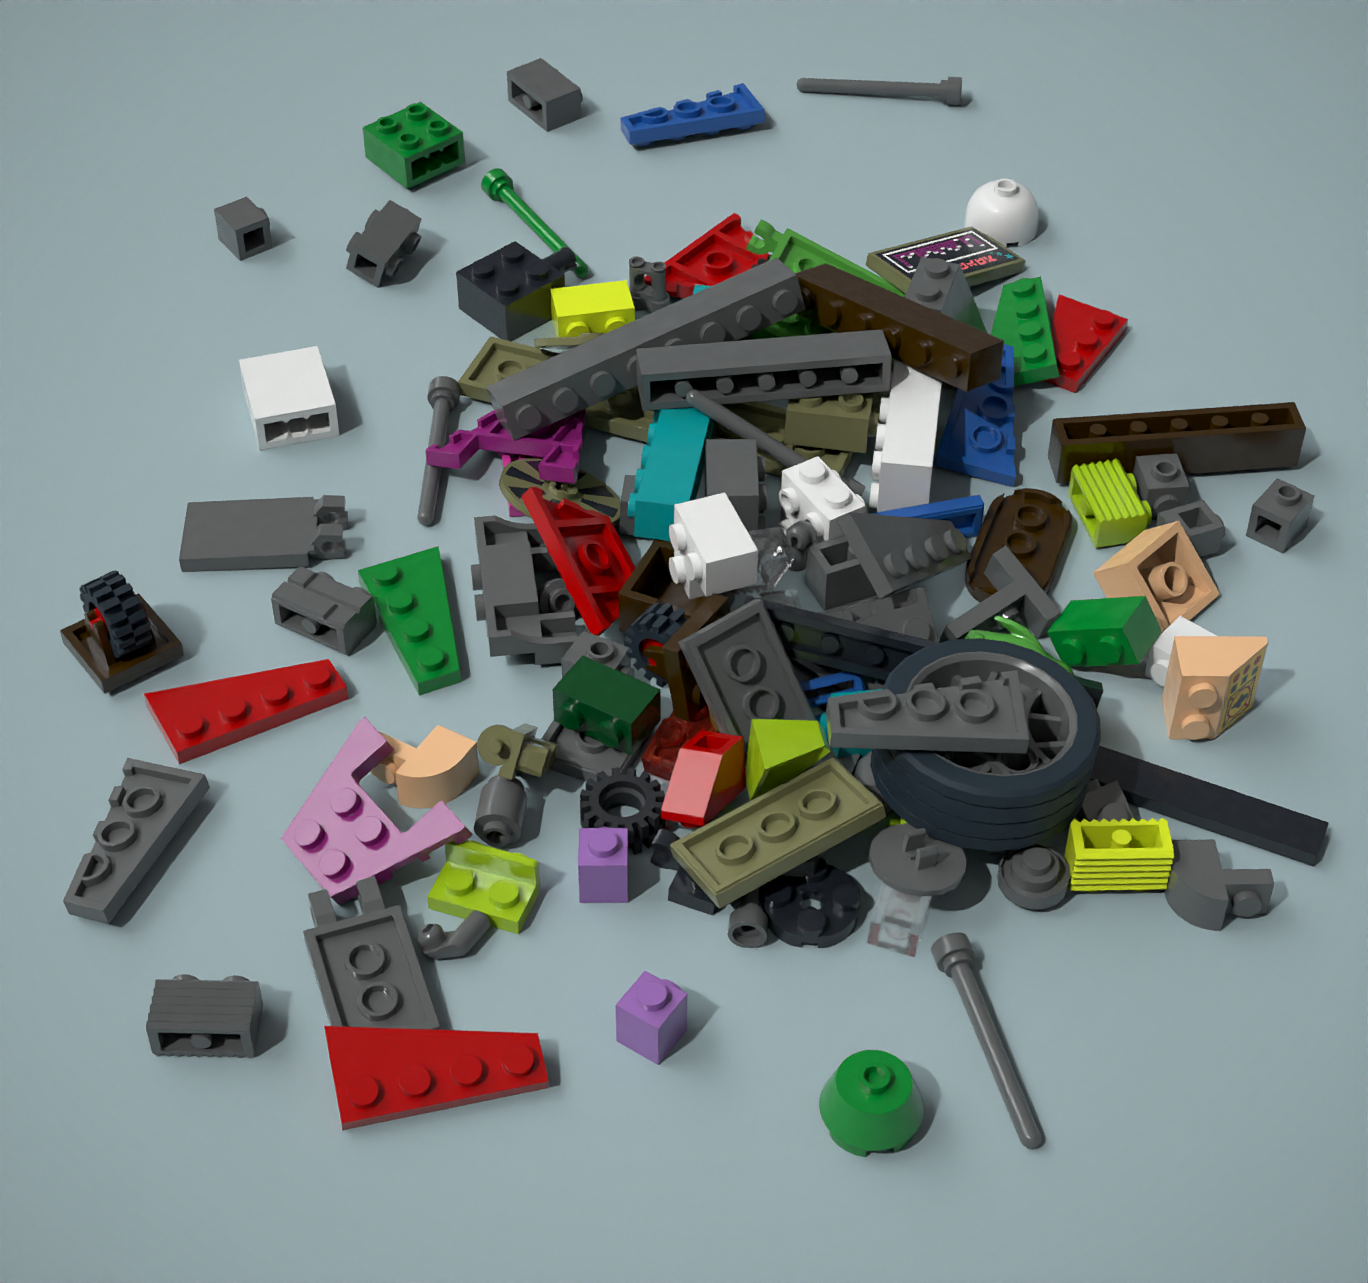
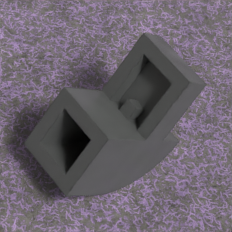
(1206, 893)

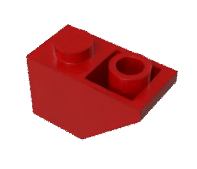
(705, 778)

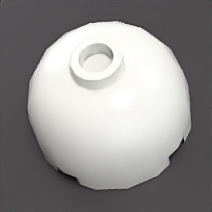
(1004, 212)

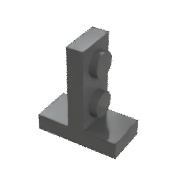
(1016, 596)

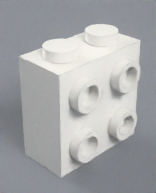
(817, 496)

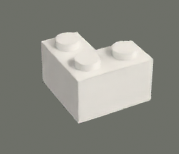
(711, 547)

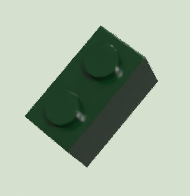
(606, 705)

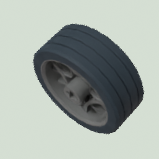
(989, 796)

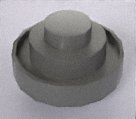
(1033, 877)

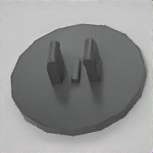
(916, 862)

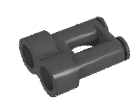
(645, 296)

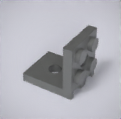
(899, 612)

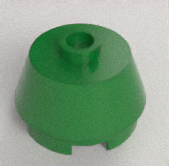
(871, 1103)

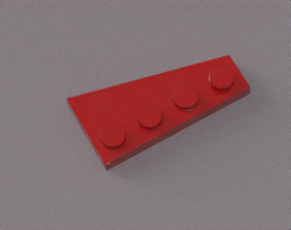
(231, 709)
(422, 1071)

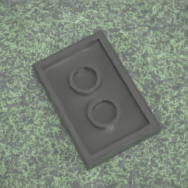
(745, 671)

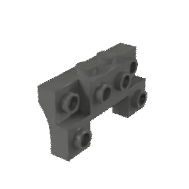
(509, 599)

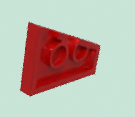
(1082, 340)

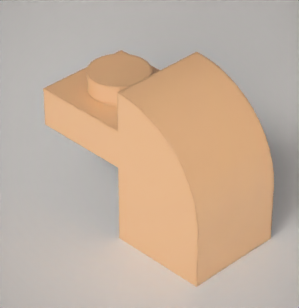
(432, 771)

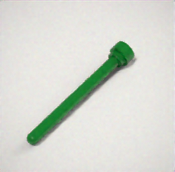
(500, 188)

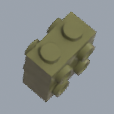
(833, 421)

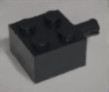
(512, 289)

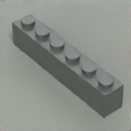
(764, 369)

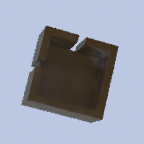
(652, 584)

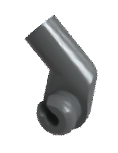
(799, 537)
(455, 943)

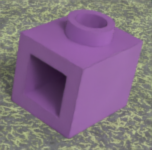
(603, 865)
(651, 1017)

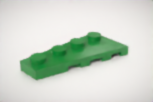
(1025, 325)
(416, 616)

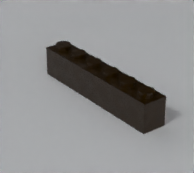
(912, 331)
(1202, 438)

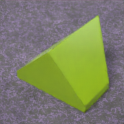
(781, 751)

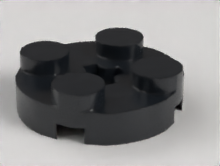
(826, 926)

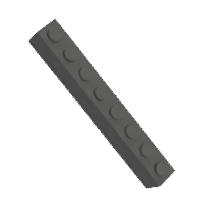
(609, 361)

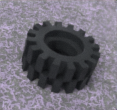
(624, 791)

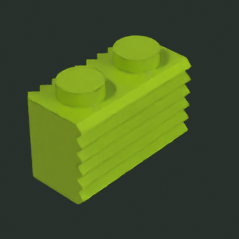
(1108, 503)

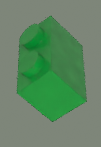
(1105, 631)

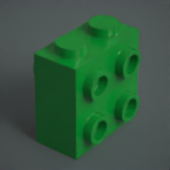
(414, 144)

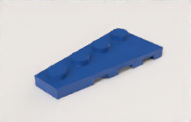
(688, 117)
(981, 429)

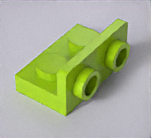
(487, 881)

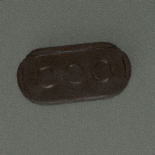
(1033, 530)

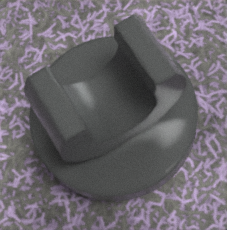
(555, 598)

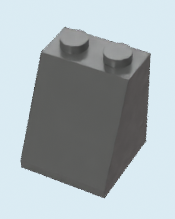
(945, 289)

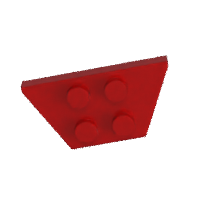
(710, 258)
(585, 554)

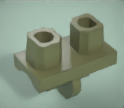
(516, 750)

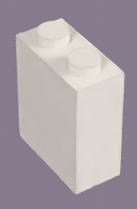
(289, 397)

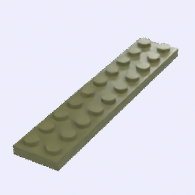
(624, 413)

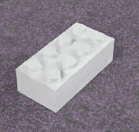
(905, 440)

